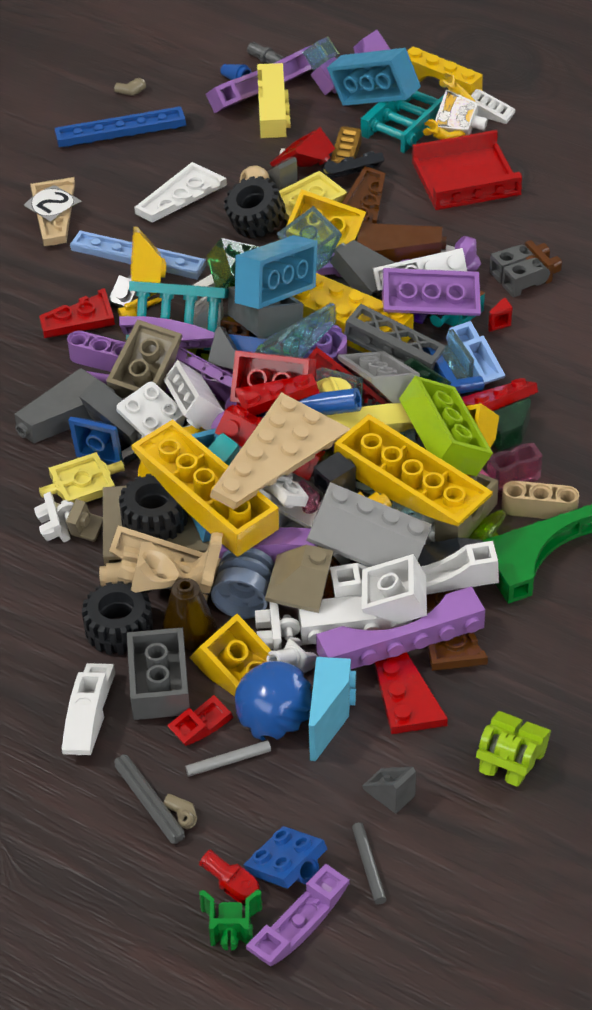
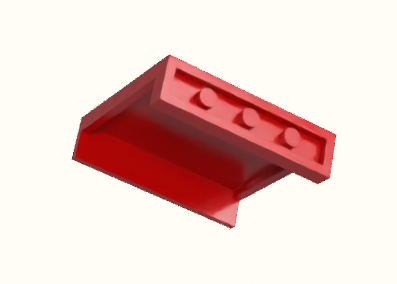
(465, 170)

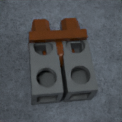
(523, 266)

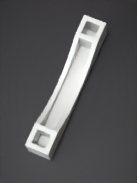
(467, 567)

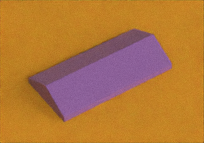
(431, 292)

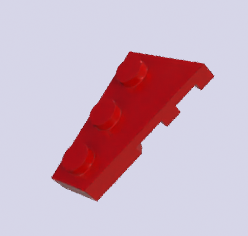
(85, 315)
(502, 395)
(261, 396)

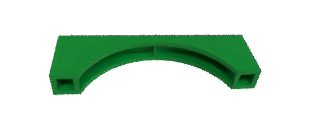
(525, 549)

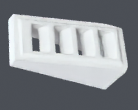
(491, 107)

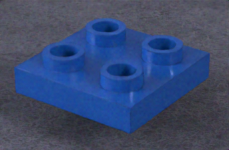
(287, 858)

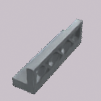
(373, 339)

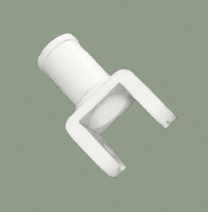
(294, 655)

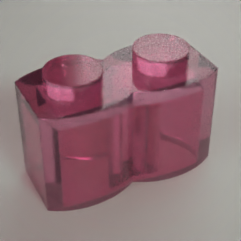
(519, 464)

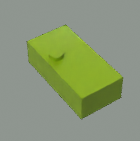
(445, 425)

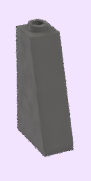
(52, 410)

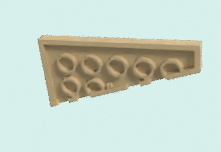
(279, 445)

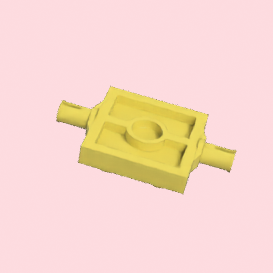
(81, 478)

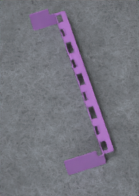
(199, 364)

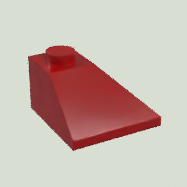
(307, 150)

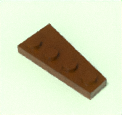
(367, 193)
(456, 652)

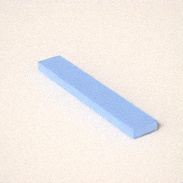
(121, 251)

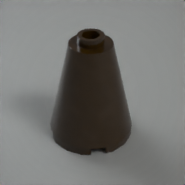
(191, 612)

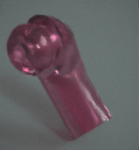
(314, 498)

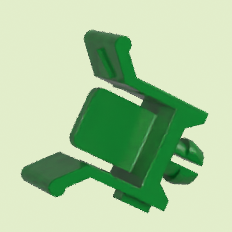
(230, 922)

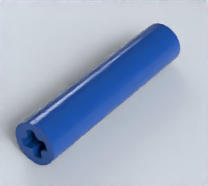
(333, 402)

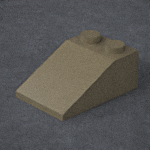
(144, 359)

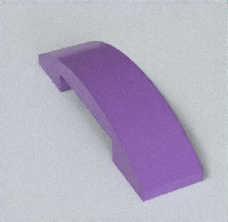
(301, 918)

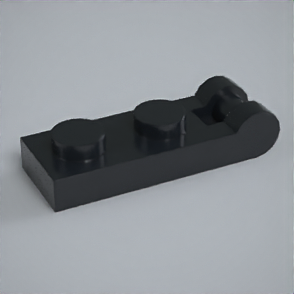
(350, 165)

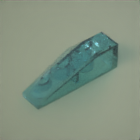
(302, 335)

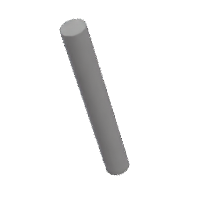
(228, 758)

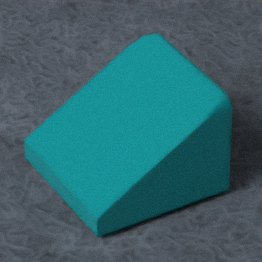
(224, 448)

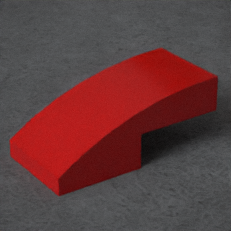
(205, 720)

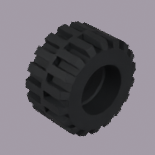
(254, 207)
(151, 509)
(113, 602)

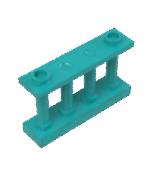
(382, 112)
(190, 295)

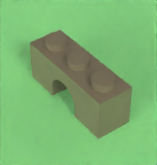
(447, 531)

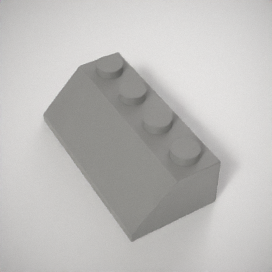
(380, 373)
(365, 528)

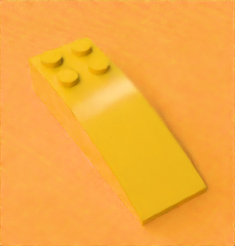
(410, 473)
(189, 475)

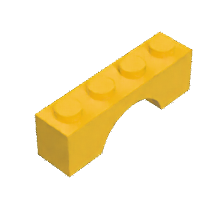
(434, 66)

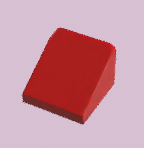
(500, 315)

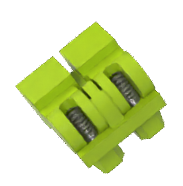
(511, 747)

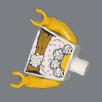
(456, 113)

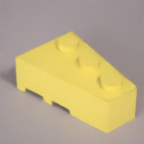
(272, 101)

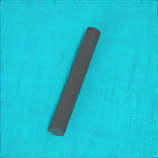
(369, 863)

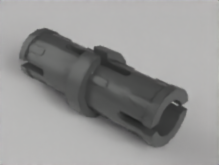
(265, 54)

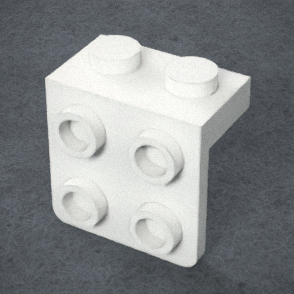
(149, 409)

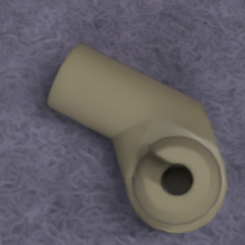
(132, 88)
(185, 810)

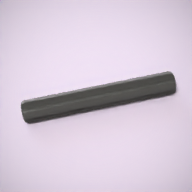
(149, 799)

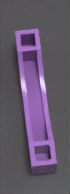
(247, 86)
(454, 616)

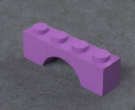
(370, 43)

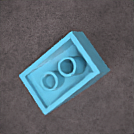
(331, 701)

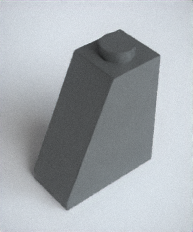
(356, 265)
(102, 406)

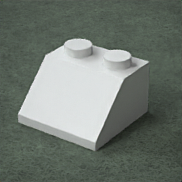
(395, 590)

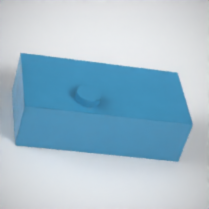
(374, 76)
(275, 271)

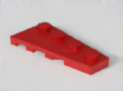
(406, 696)

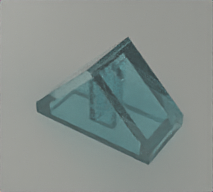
(320, 52)

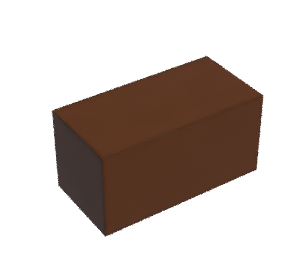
(234, 327)

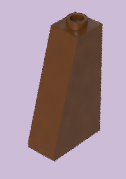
(402, 241)

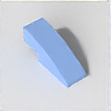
(484, 360)

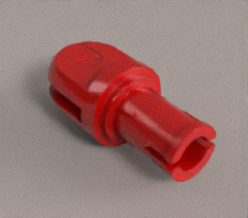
(232, 878)

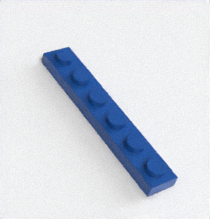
(120, 126)

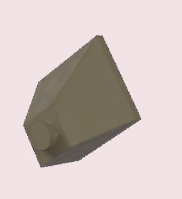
(300, 577)

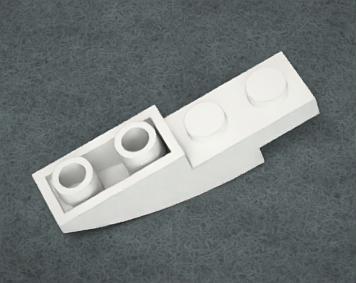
(449, 260)
(86, 708)

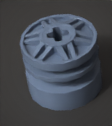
(242, 583)

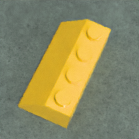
(145, 259)

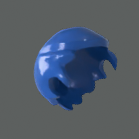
(273, 699)

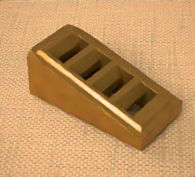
(347, 143)

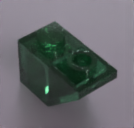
(512, 424)

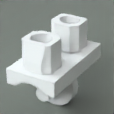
(57, 514)
(269, 618)

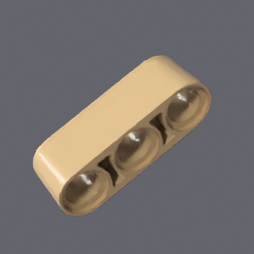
(538, 499)

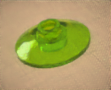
(489, 526)

